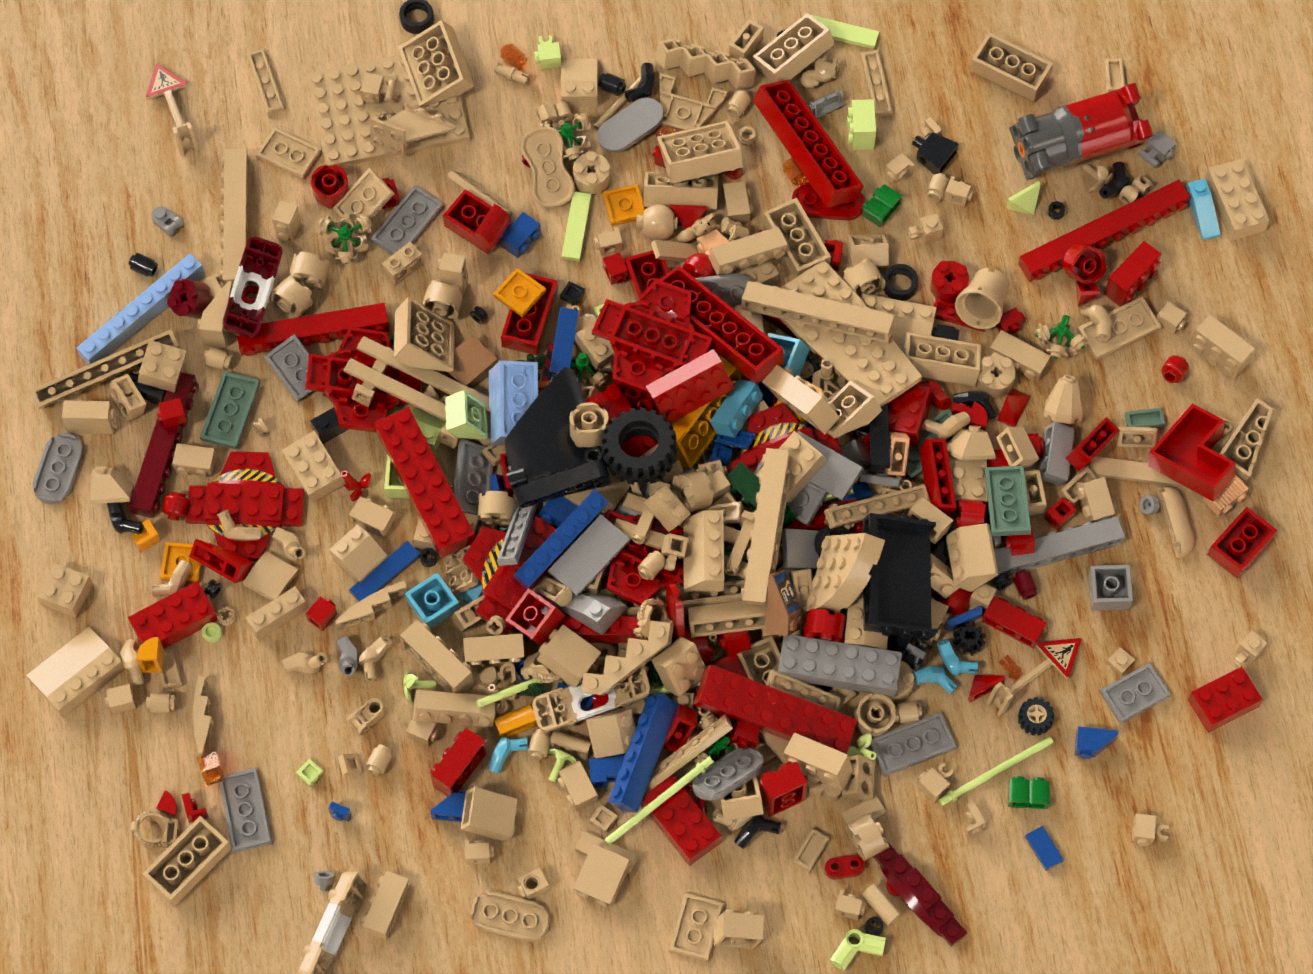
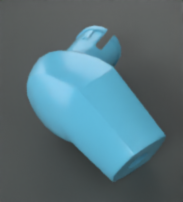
(952, 662)
(935, 675)
(502, 751)

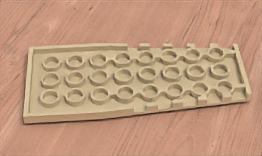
(868, 363)

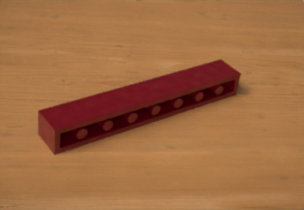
(160, 453)

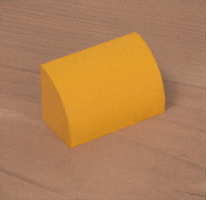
(151, 656)
(515, 721)

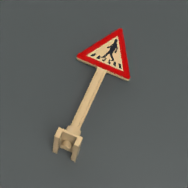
(164, 83)
(1058, 653)

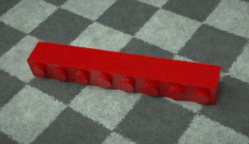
(315, 328)

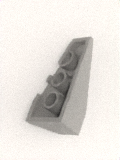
(593, 610)

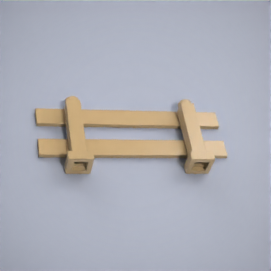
(374, 377)
(643, 535)

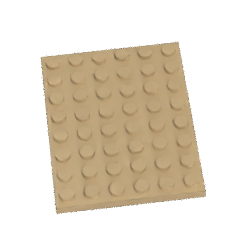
(345, 118)

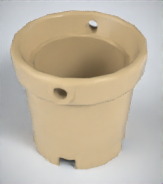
(983, 299)

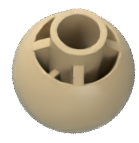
(657, 222)

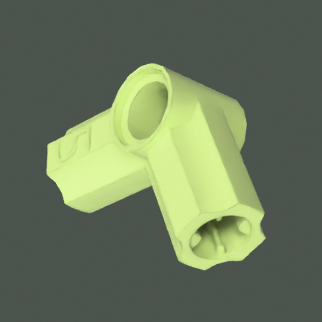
(846, 951)

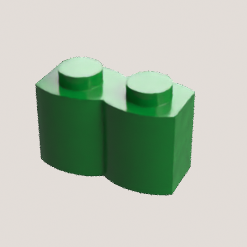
(882, 205)
(1028, 793)

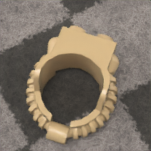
(643, 616)
(537, 670)
(169, 830)

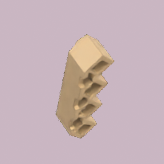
(697, 60)
(637, 655)

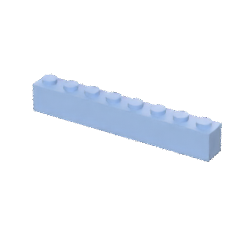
(137, 312)

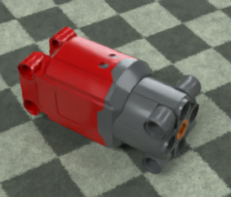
(1080, 131)

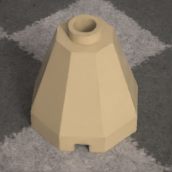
(1064, 401)

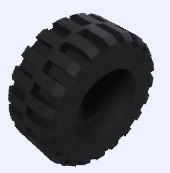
(639, 424)

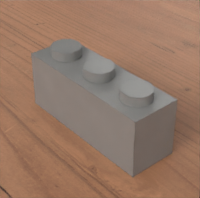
(1058, 445)

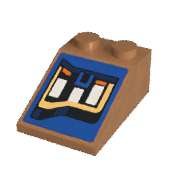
(783, 607)

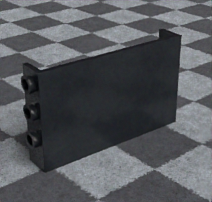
(900, 584)

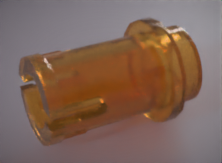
(1011, 668)

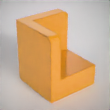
(147, 538)

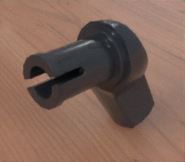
(645, 85)
(1120, 181)
(970, 397)
(119, 520)
(755, 826)

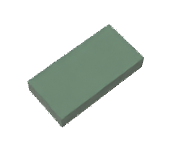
(1145, 418)

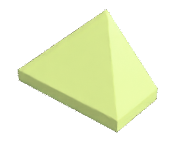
(1025, 200)

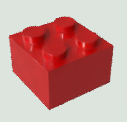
(535, 617)

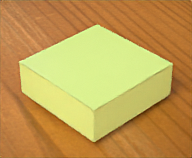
(310, 772)

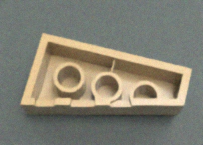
(1247, 438)

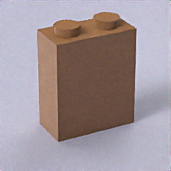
(472, 362)

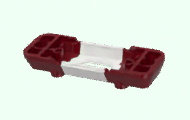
(260, 265)

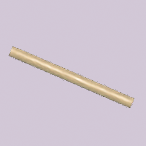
(617, 104)

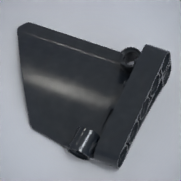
(542, 453)

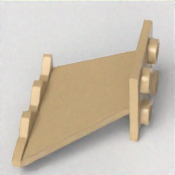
(406, 127)

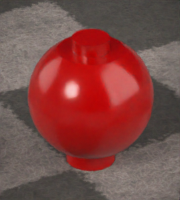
(699, 265)

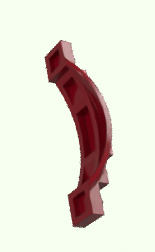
(919, 895)

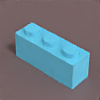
(736, 408)

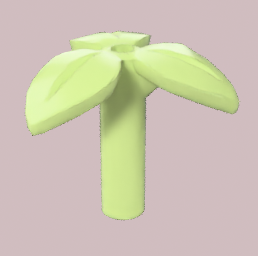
(410, 682)
(863, 742)
(561, 758)

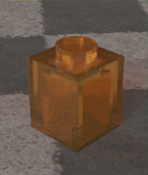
(211, 768)

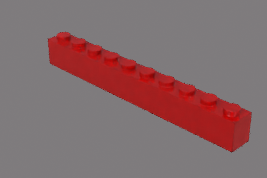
(1106, 229)

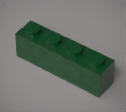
(748, 485)

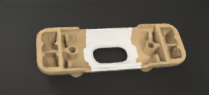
(563, 705)
(343, 904)

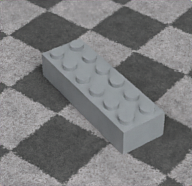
(840, 665)

